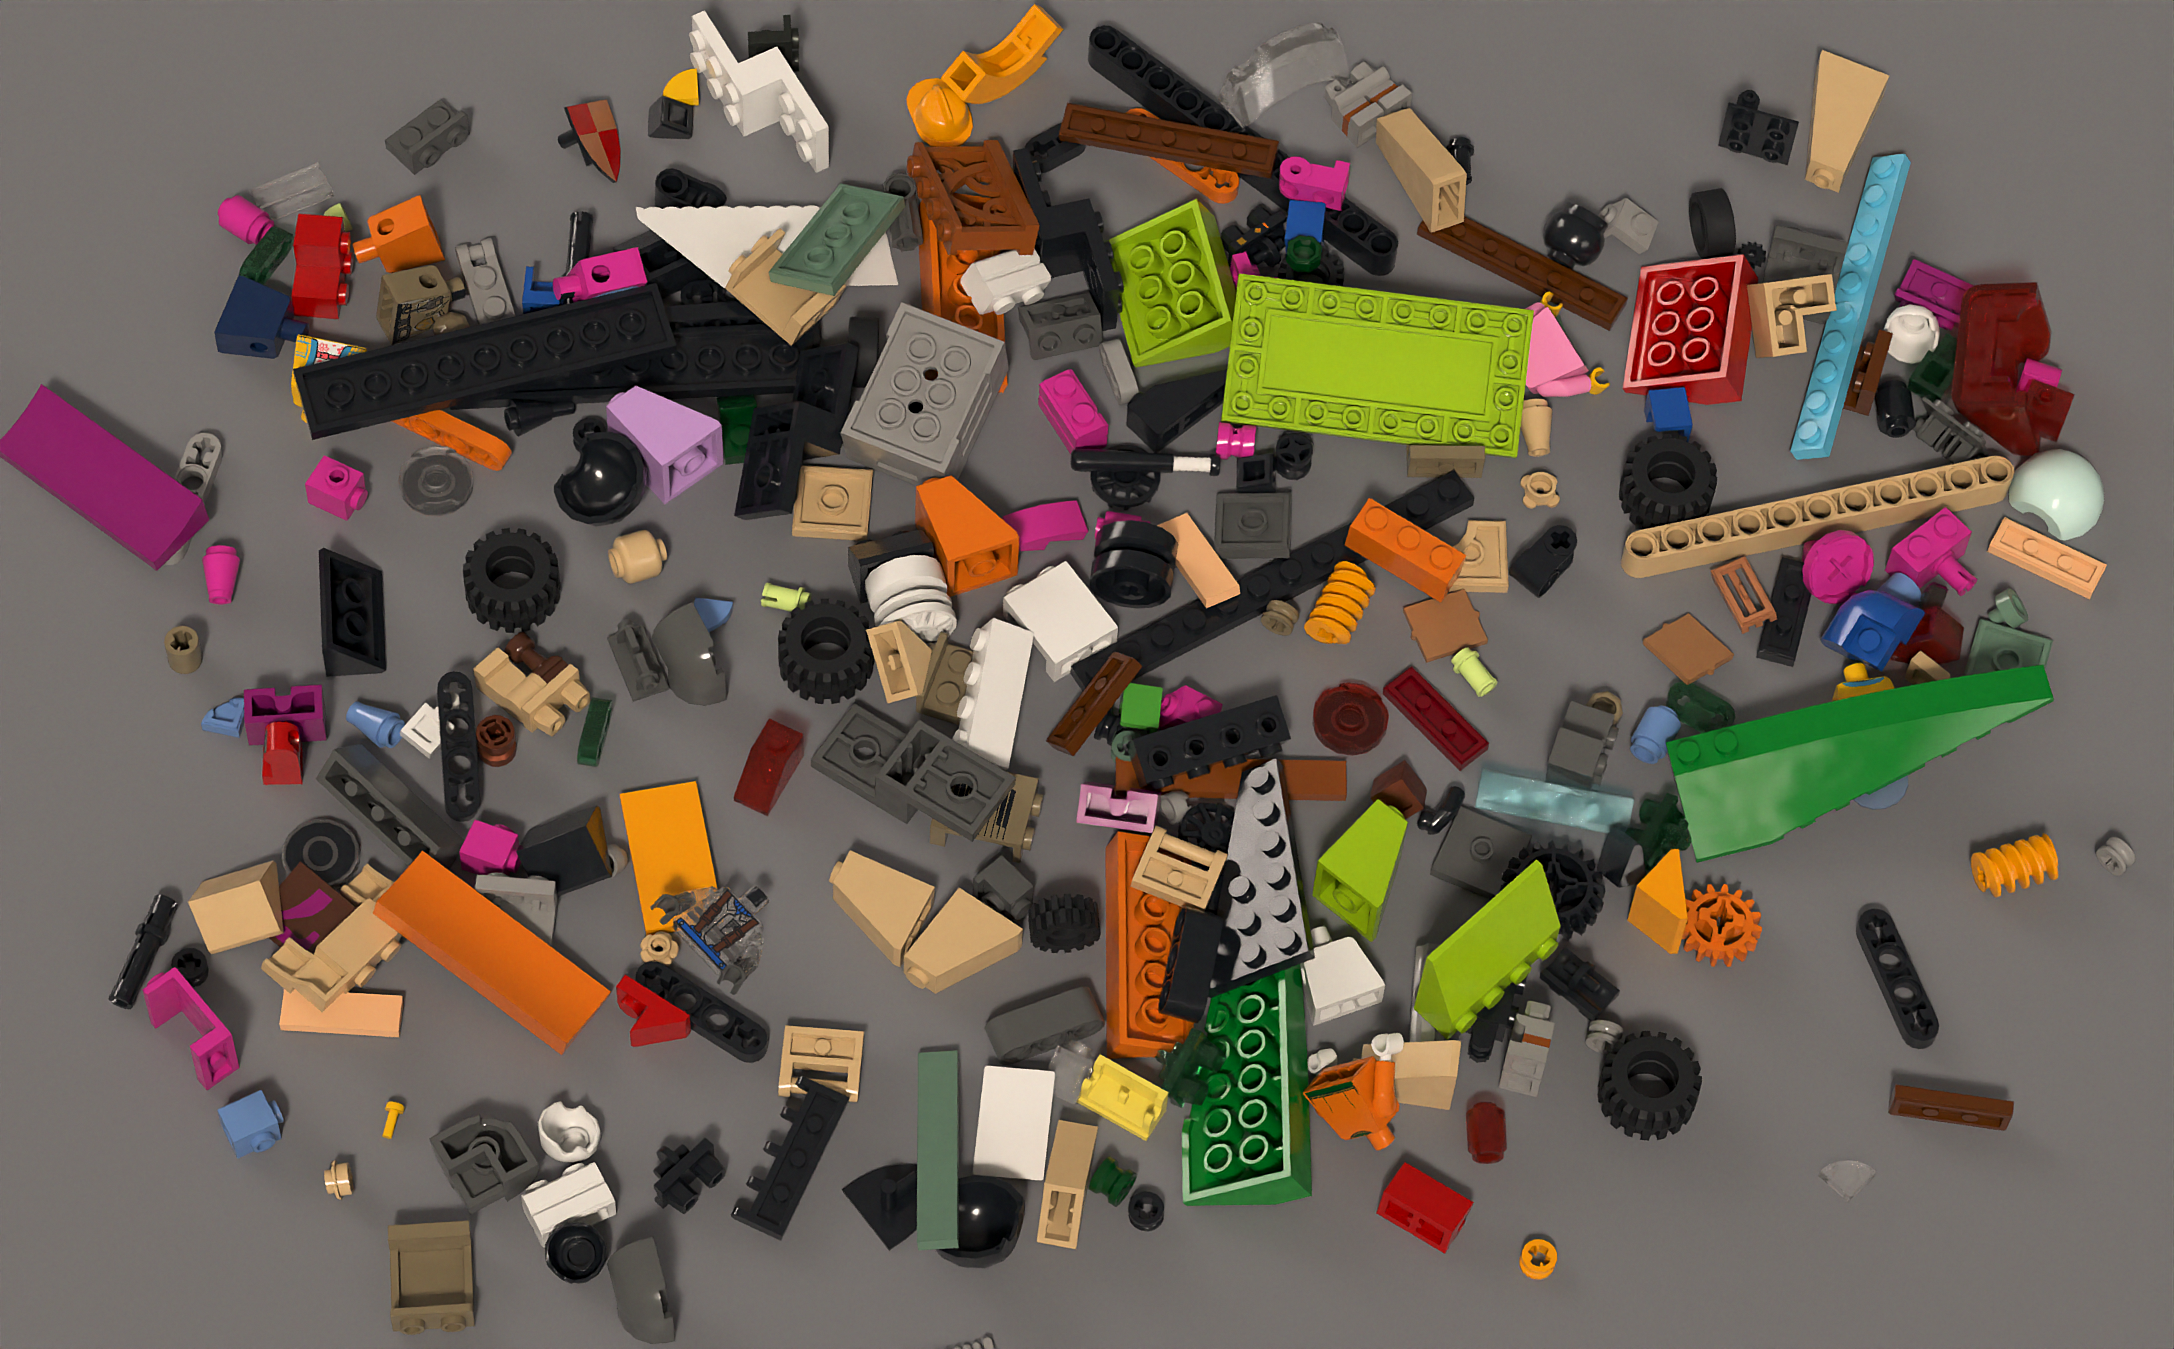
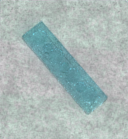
(1553, 802)

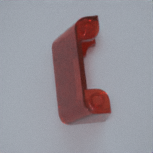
(1995, 333)

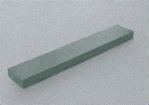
(938, 1150)

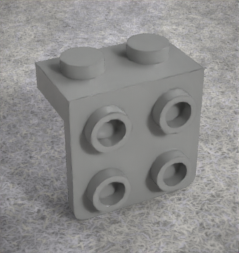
(526, 900)

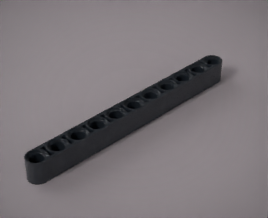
(1204, 112)

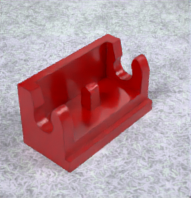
(1424, 1207)

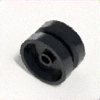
(1133, 564)

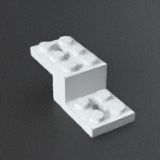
(759, 92)

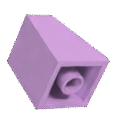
(672, 439)

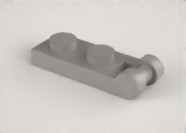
(484, 282)

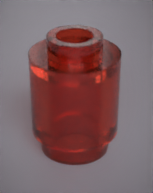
(1486, 1133)

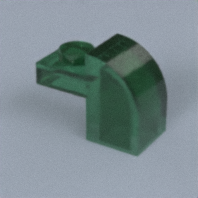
(1935, 372)

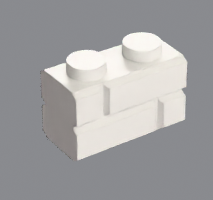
(1005, 281)
(574, 1197)

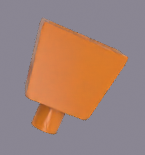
(401, 238)

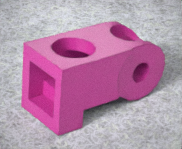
(1314, 182)

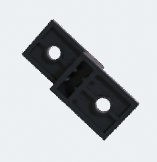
(1072, 240)
(796, 431)

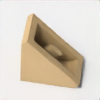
(900, 660)

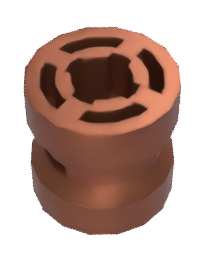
(500, 748)

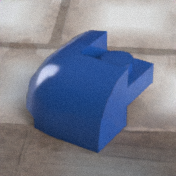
(1871, 627)

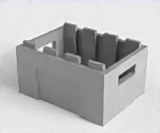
(955, 404)

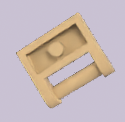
(1174, 879)
(821, 1051)

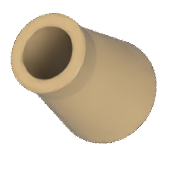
(1536, 426)

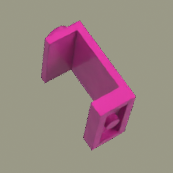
(212, 1054)

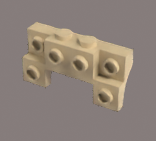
(345, 954)

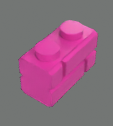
(1072, 412)

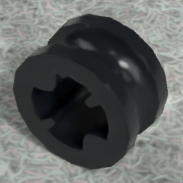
(583, 426)
(1108, 727)
(191, 954)
(1157, 1206)

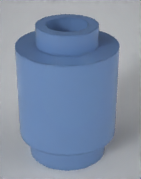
(1654, 730)

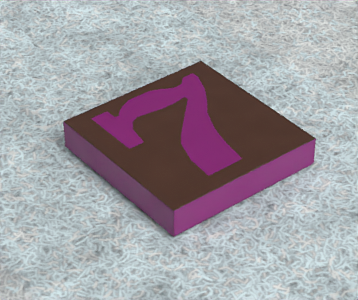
(309, 909)

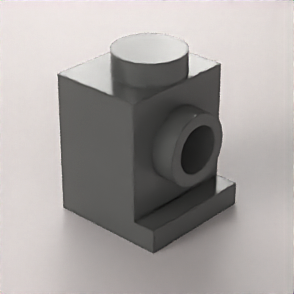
(1004, 889)

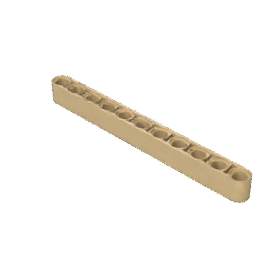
(1804, 527)

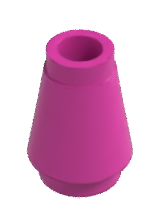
(220, 573)

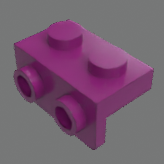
(1934, 291)

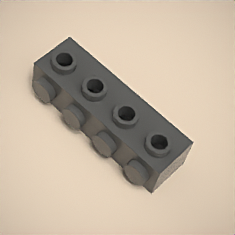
(388, 806)

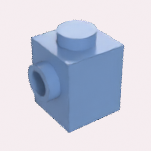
(251, 1124)

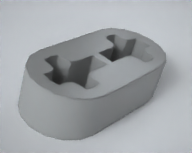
(1118, 371)

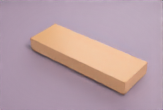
(2047, 558)
(1200, 563)
(346, 1015)

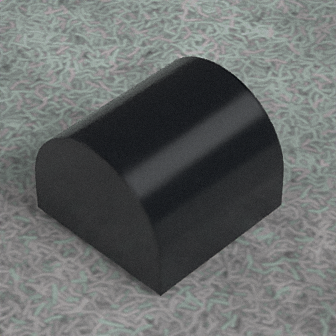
(1256, 474)

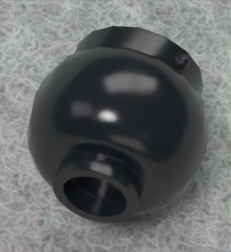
(1574, 236)

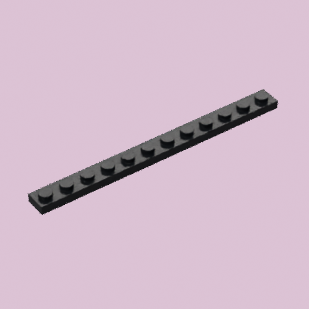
(1276, 581)

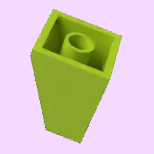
(1361, 868)

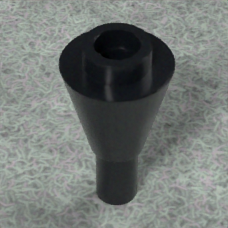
(528, 415)

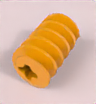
(1340, 605)
(2015, 863)

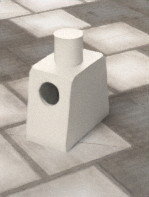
(1338, 978)

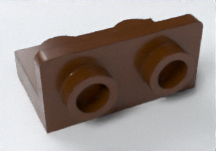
(1867, 374)

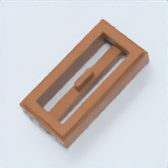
(1754, 618)

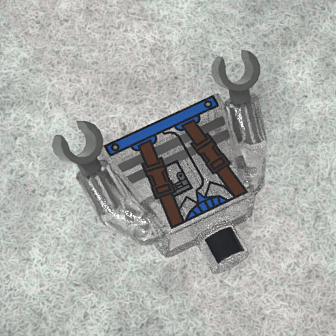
(719, 928)

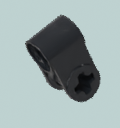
(689, 191)
(1545, 560)

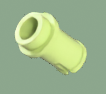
(784, 598)
(1473, 671)

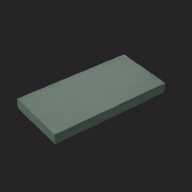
(837, 239)

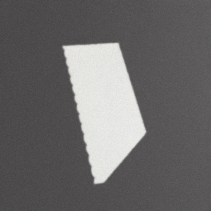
(721, 235)

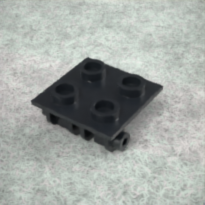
(1756, 131)

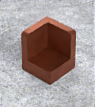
(1400, 789)

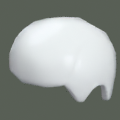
(1913, 331)
(568, 1133)

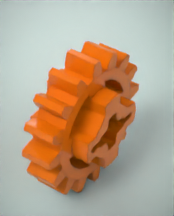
(1737, 922)

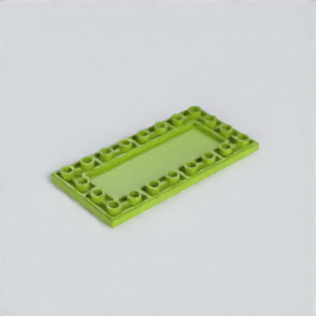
(1376, 365)

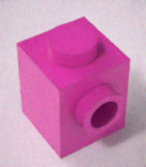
(336, 488)
(490, 850)

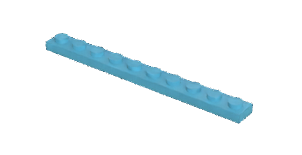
(1853, 303)

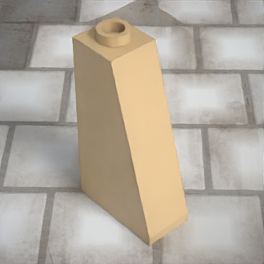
(1841, 114)
(1424, 168)

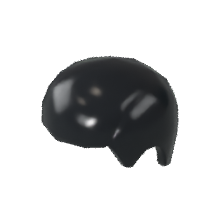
(576, 1252)

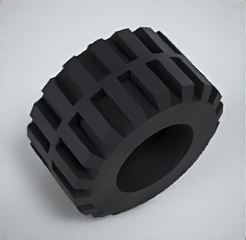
(1671, 460)
(508, 554)
(825, 677)
(1654, 1057)

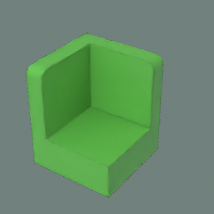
(1141, 707)

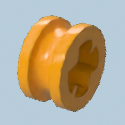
(1535, 1246)

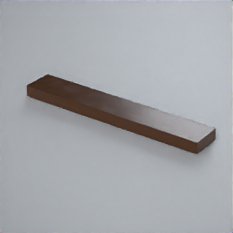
(1169, 140)
(1529, 270)

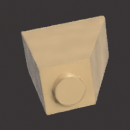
(882, 903)
(960, 943)
(1424, 1072)
(1066, 1184)

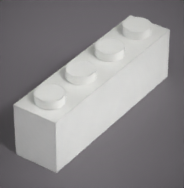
(994, 690)

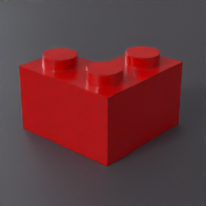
(321, 266)

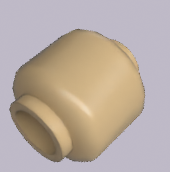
(637, 556)

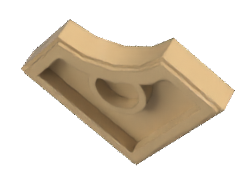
(1486, 558)

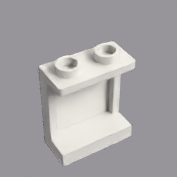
(1063, 616)

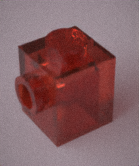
(2048, 408)

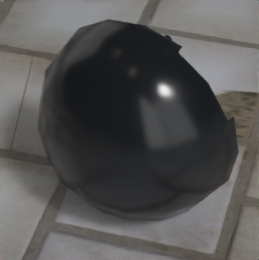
(604, 482)
(988, 1222)

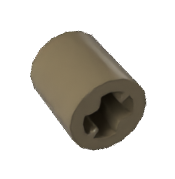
(177, 640)

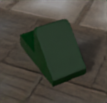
(735, 417)

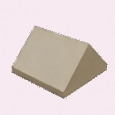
(238, 907)

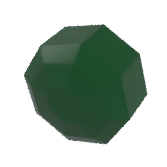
(1303, 253)

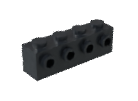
(1208, 742)

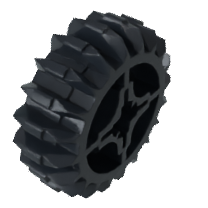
(1580, 886)

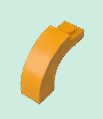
(1007, 65)

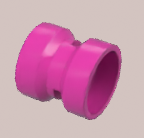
(1235, 441)

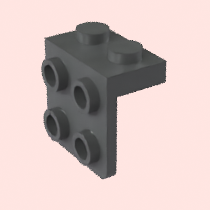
(1804, 255)

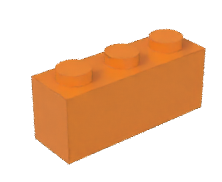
(1405, 550)

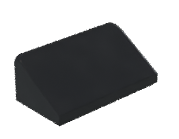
(1621, 859)

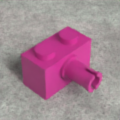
(1934, 551)

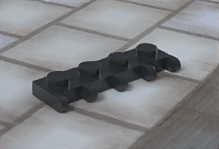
(794, 1159)

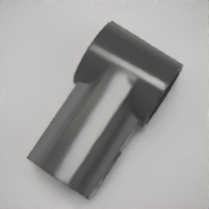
(906, 229)

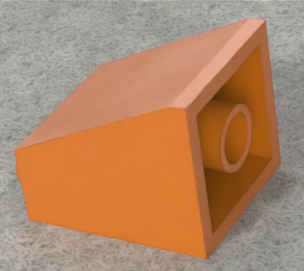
(966, 535)

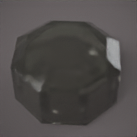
(1933, 596)

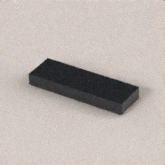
(1791, 603)

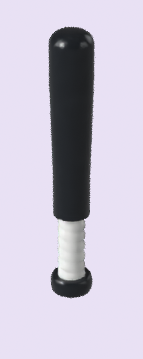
(1125, 461)

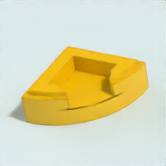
(683, 87)

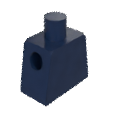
(257, 321)

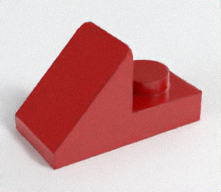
(658, 1018)

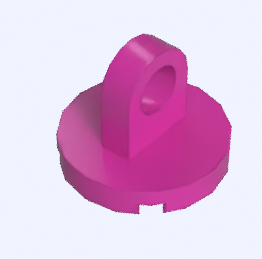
(1836, 566)

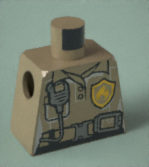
(414, 300)

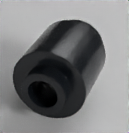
(1894, 409)

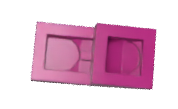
(1047, 523)

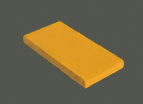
(666, 846)

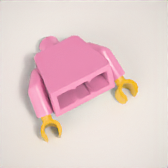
(1553, 361)

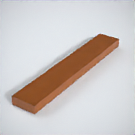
(1304, 780)

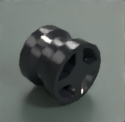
(1299, 449)

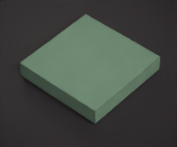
(2005, 648)

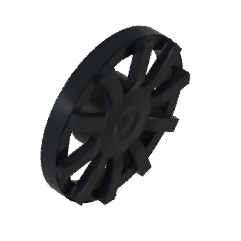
(1212, 834)

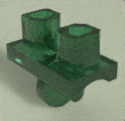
(1664, 829)
(1184, 1066)

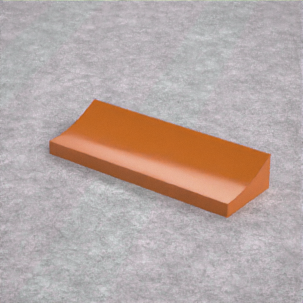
(942, 276)
(491, 952)
(1137, 956)

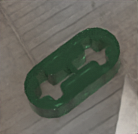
(267, 255)
(1700, 709)
(594, 732)

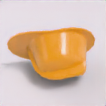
(939, 114)

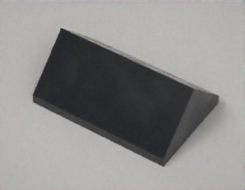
(351, 616)

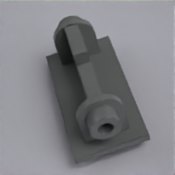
(637, 661)

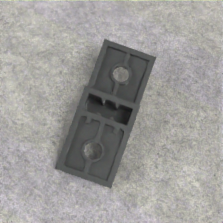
(913, 772)

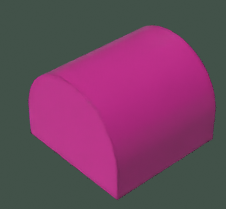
(2040, 372)

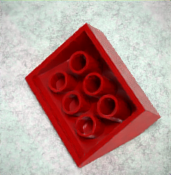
(1692, 329)

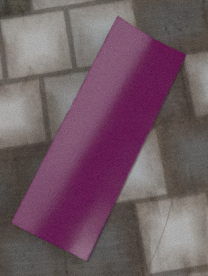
(102, 479)

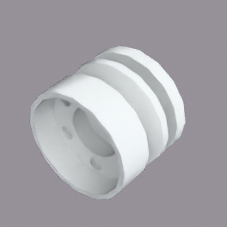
(912, 592)

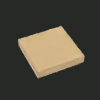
(832, 503)

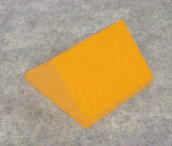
(1660, 903)

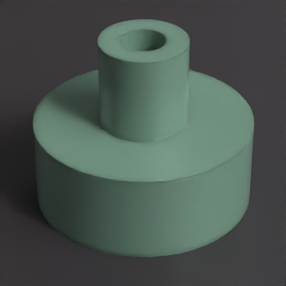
(2009, 609)

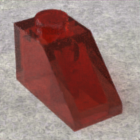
(1936, 636)
(769, 767)

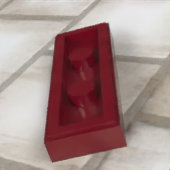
(1435, 718)

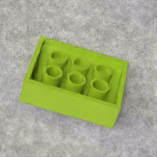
(1175, 286)
(1489, 953)

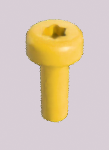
(394, 1109)

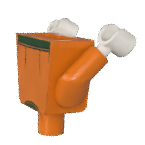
(1359, 1094)

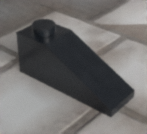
(1174, 407)

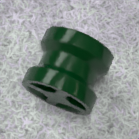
(1112, 1181)

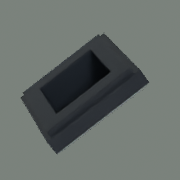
(670, 119)

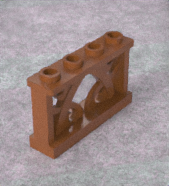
(1007, 229)

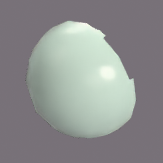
(2059, 490)

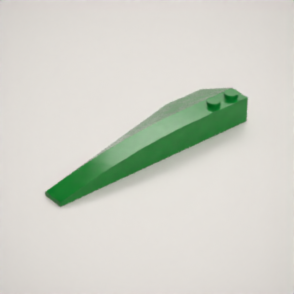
(1785, 770)
(1255, 1122)

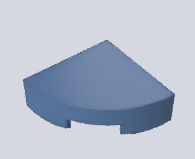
(713, 612)
(226, 718)

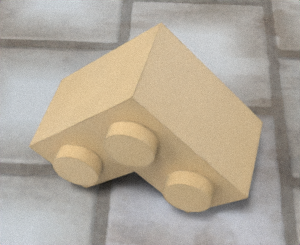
(1779, 311)

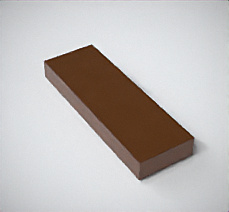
(1093, 703)
(1951, 1107)

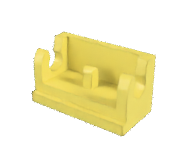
(1123, 1098)

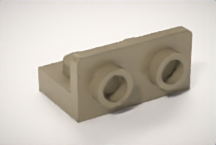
(944, 681)

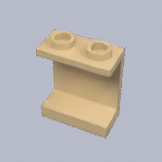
(781, 307)

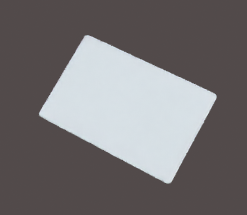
(1013, 1123)

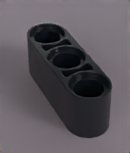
(1190, 964)

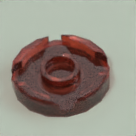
(1350, 719)

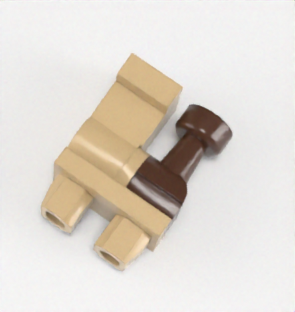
(539, 695)

